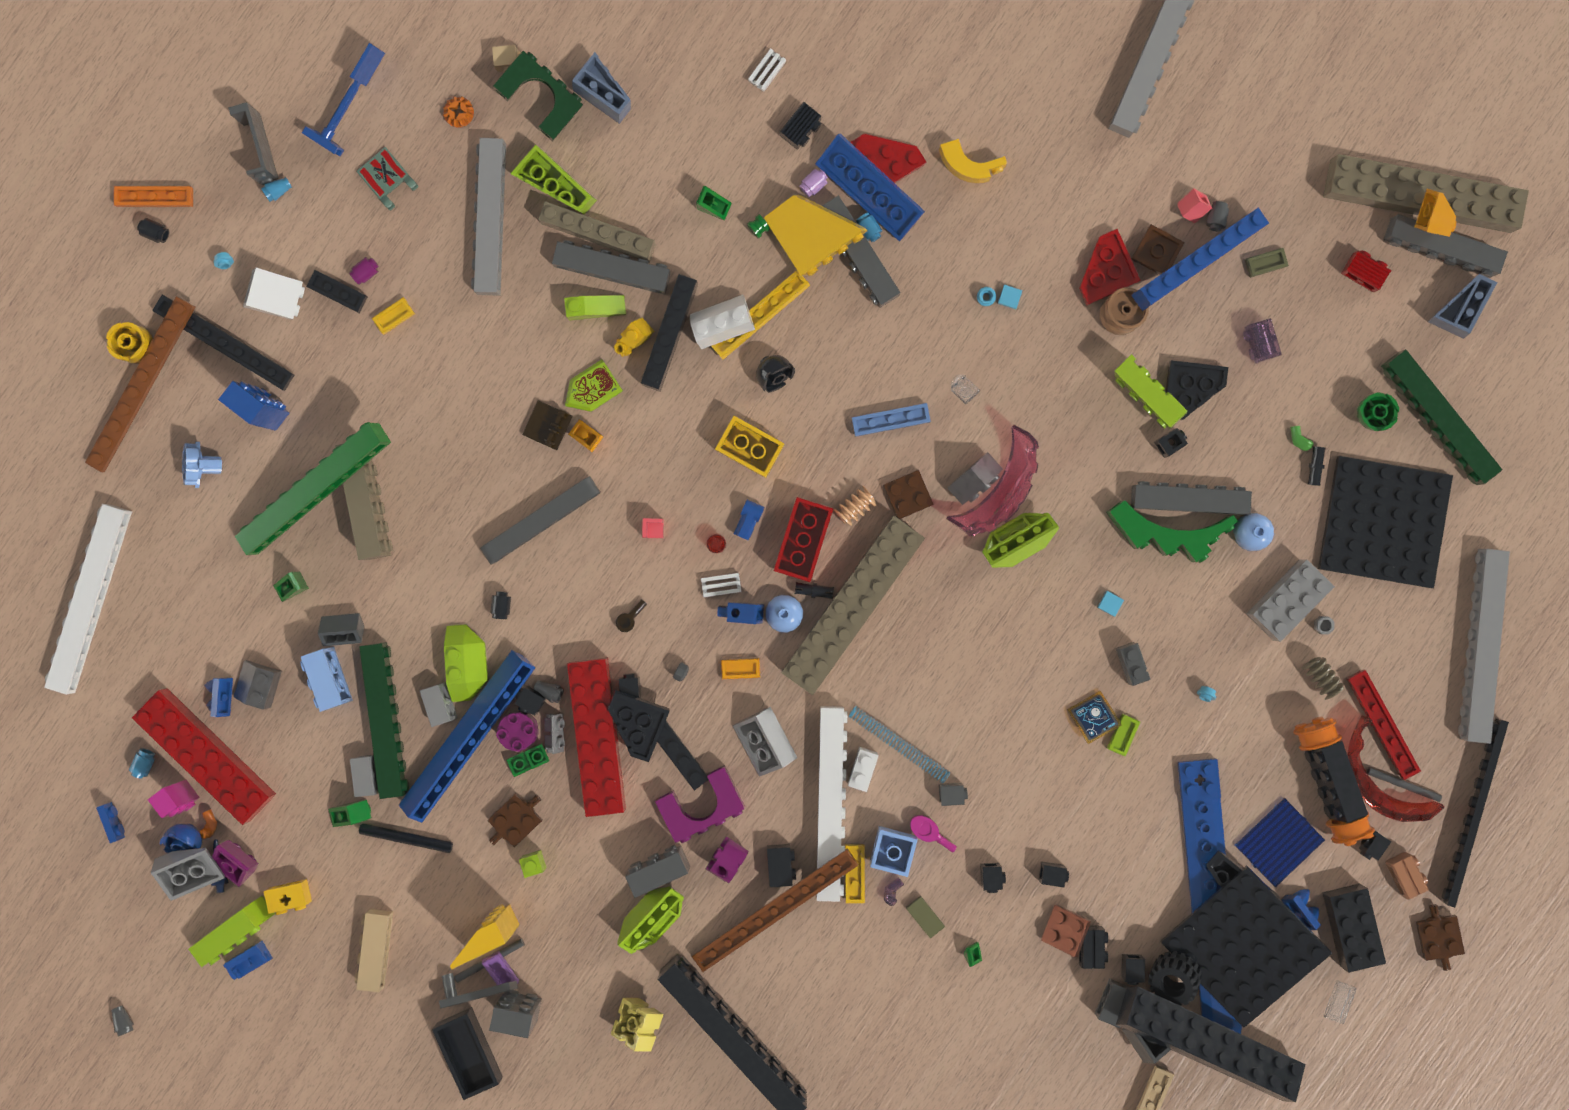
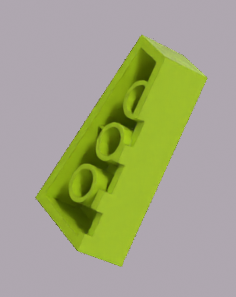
(549, 177)
(1149, 392)
(231, 932)

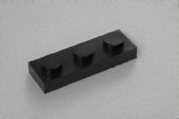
(337, 291)

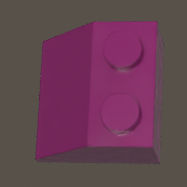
(234, 862)

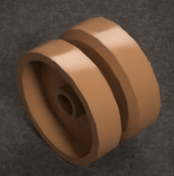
(1121, 312)

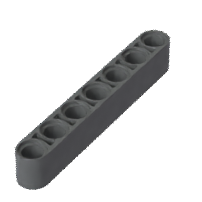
(540, 520)

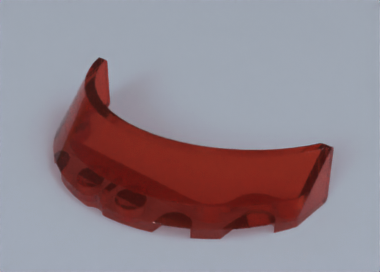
(1375, 797)

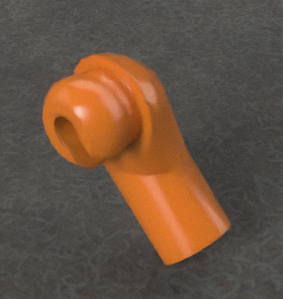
(210, 826)

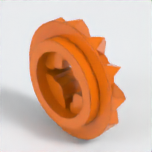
(462, 119)

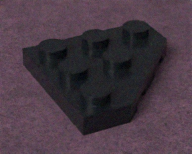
(1194, 383)
(638, 723)

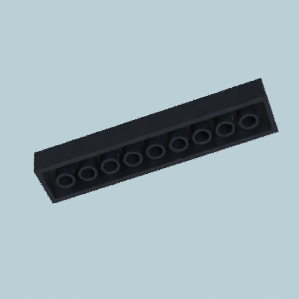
(732, 1036)
(1211, 1044)

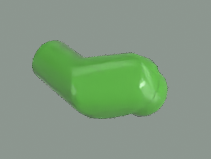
(1300, 441)

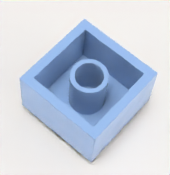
(893, 851)

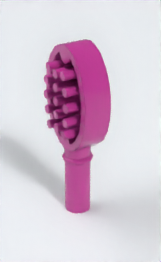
(928, 831)

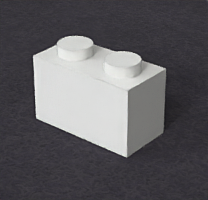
(862, 769)

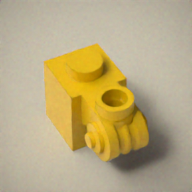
(633, 336)

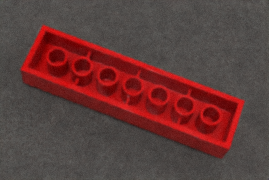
(596, 737)
(204, 755)

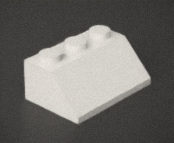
(721, 322)

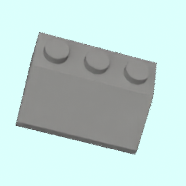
(765, 742)

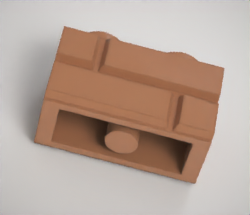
(1407, 875)

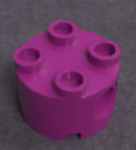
(517, 731)
(727, 860)

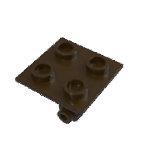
(547, 425)

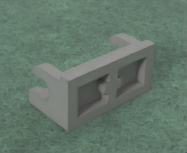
(438, 704)
(364, 776)

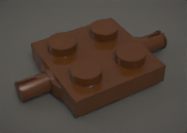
(515, 820)
(1440, 937)

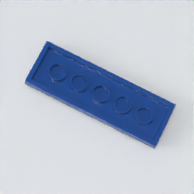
(869, 187)

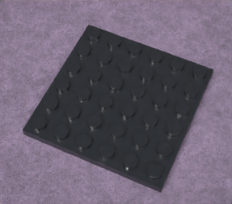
(1385, 522)
(1247, 946)

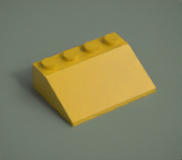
(493, 933)

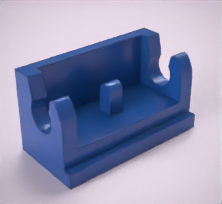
(248, 961)

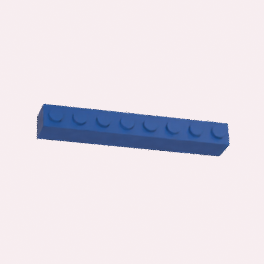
(1200, 259)

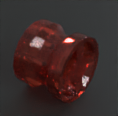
(716, 543)

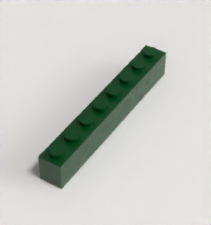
(1441, 418)
(383, 720)

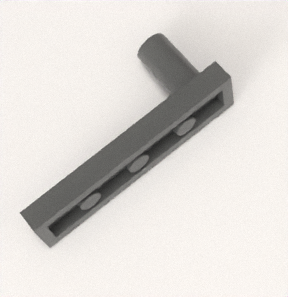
(453, 999)

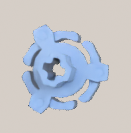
(195, 464)

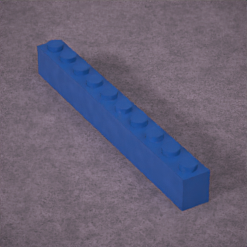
(466, 736)

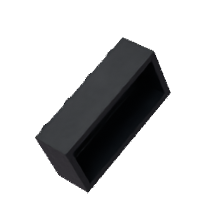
(1354, 928)
(467, 1053)

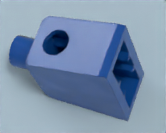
(749, 612)

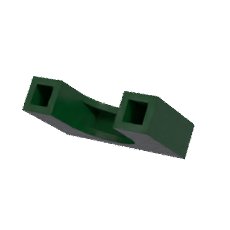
(527, 69)

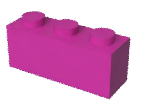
(174, 799)

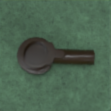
(625, 622)

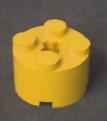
(128, 341)

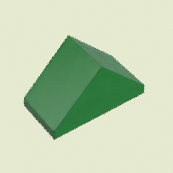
(713, 203)
(290, 585)

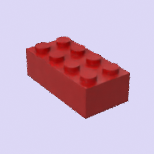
(803, 539)

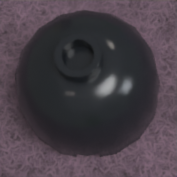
(773, 372)

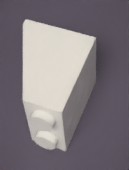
(273, 294)

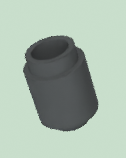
(1217, 216)

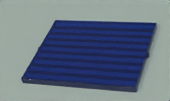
(1279, 842)

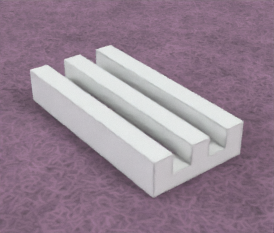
(776, 56)
(705, 587)

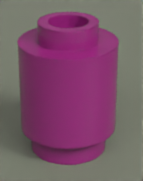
(364, 270)

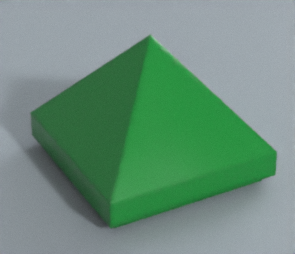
(973, 954)

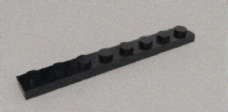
(231, 347)

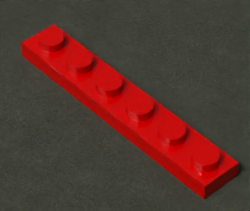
(1383, 724)

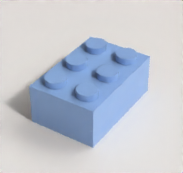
(326, 679)

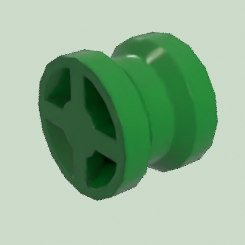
(758, 226)

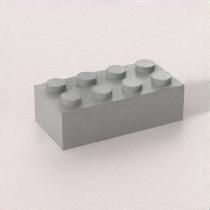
(1290, 600)

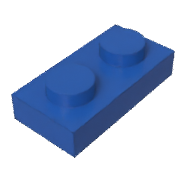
(111, 824)

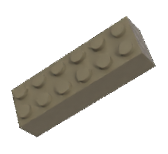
(367, 514)

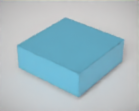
(1010, 297)
(1110, 603)

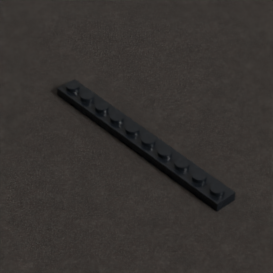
(1472, 820)

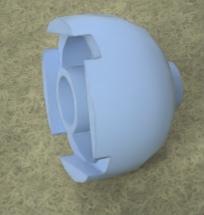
(1253, 532)
(784, 613)

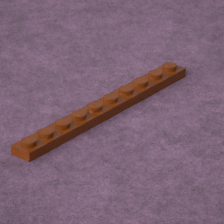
(140, 384)
(775, 910)

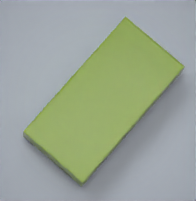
(1123, 735)

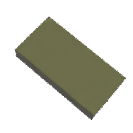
(1266, 262)
(925, 917)

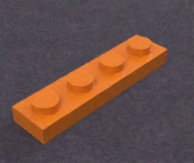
(153, 196)

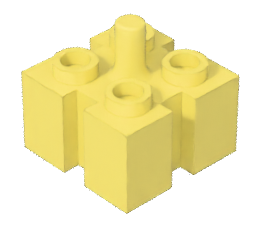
(637, 1024)

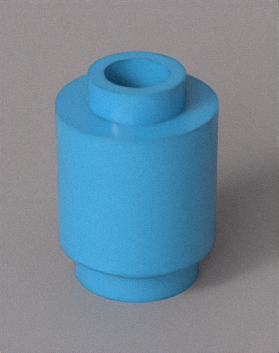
(873, 228)
(142, 763)

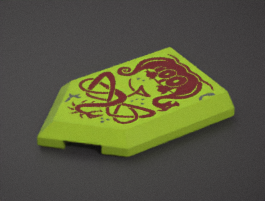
(592, 388)

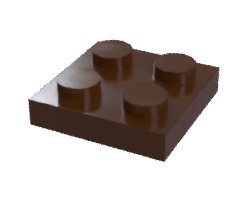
(1157, 250)
(908, 494)

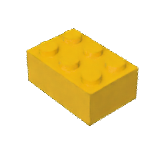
(749, 447)

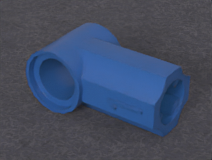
(749, 516)

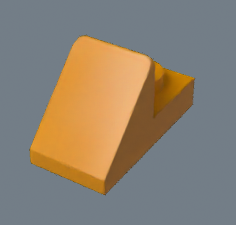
(586, 435)

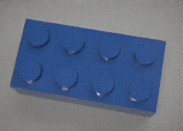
(254, 405)

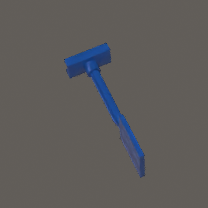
(361, 74)

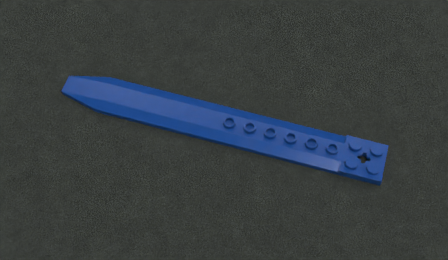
(1202, 840)

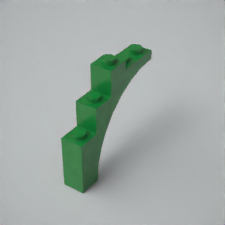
(1193, 543)

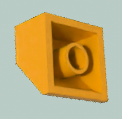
(1436, 214)

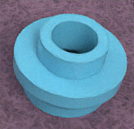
(223, 260)
(986, 290)
(1206, 693)

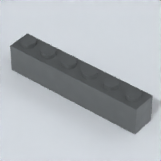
(1453, 250)
(866, 263)
(610, 267)
(1191, 499)

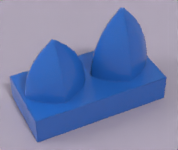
(221, 696)
(1297, 904)

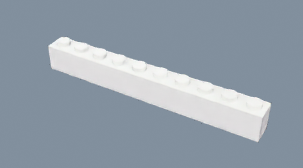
(87, 599)
(831, 793)

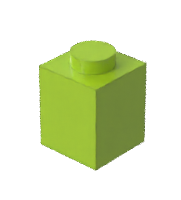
(532, 864)

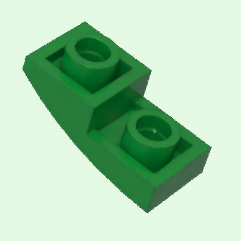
(527, 760)

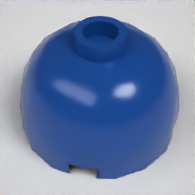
(181, 838)

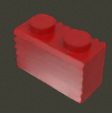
(1366, 271)

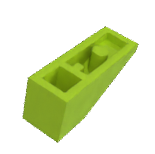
(594, 306)

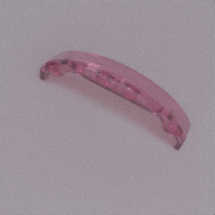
(1009, 491)

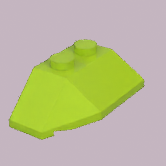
(1019, 539)
(464, 662)
(650, 919)

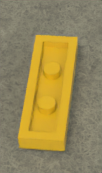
(856, 878)

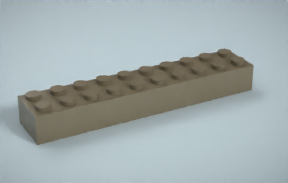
(1404, 189)
(853, 605)

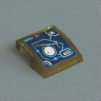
(1094, 717)

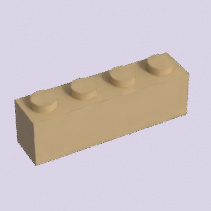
(374, 950)

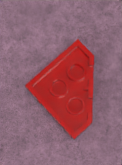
(890, 156)
(1108, 269)

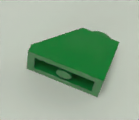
(350, 813)

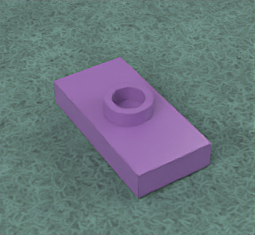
(499, 969)

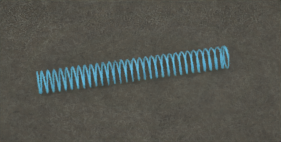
(852, 713)

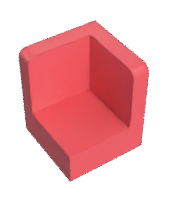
(1194, 205)
(653, 528)

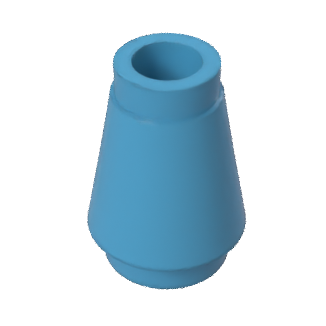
(276, 189)

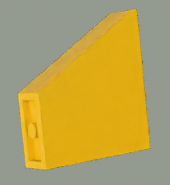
(811, 233)

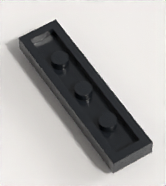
(682, 757)

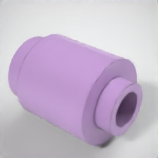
(813, 182)

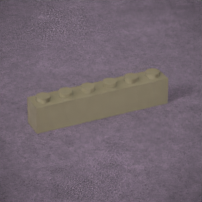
(597, 231)

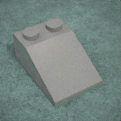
(185, 871)

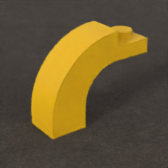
(964, 168)

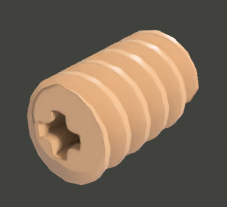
(855, 507)

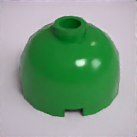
(1378, 412)

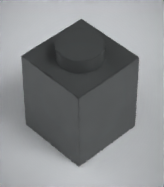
(952, 794)

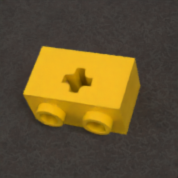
(277, 901)

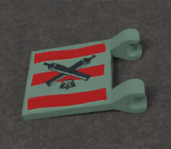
(384, 174)

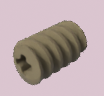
(1324, 676)

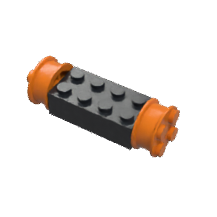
(1335, 781)

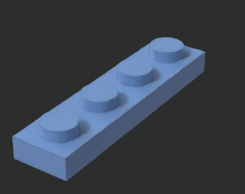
(891, 419)

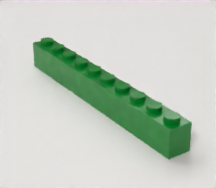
(313, 488)

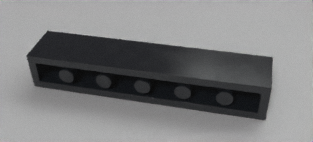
(669, 333)

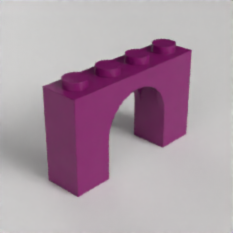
(683, 825)

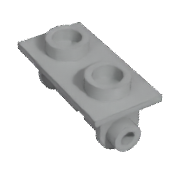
(555, 742)

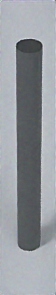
(1404, 784)
(479, 966)

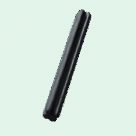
(405, 838)

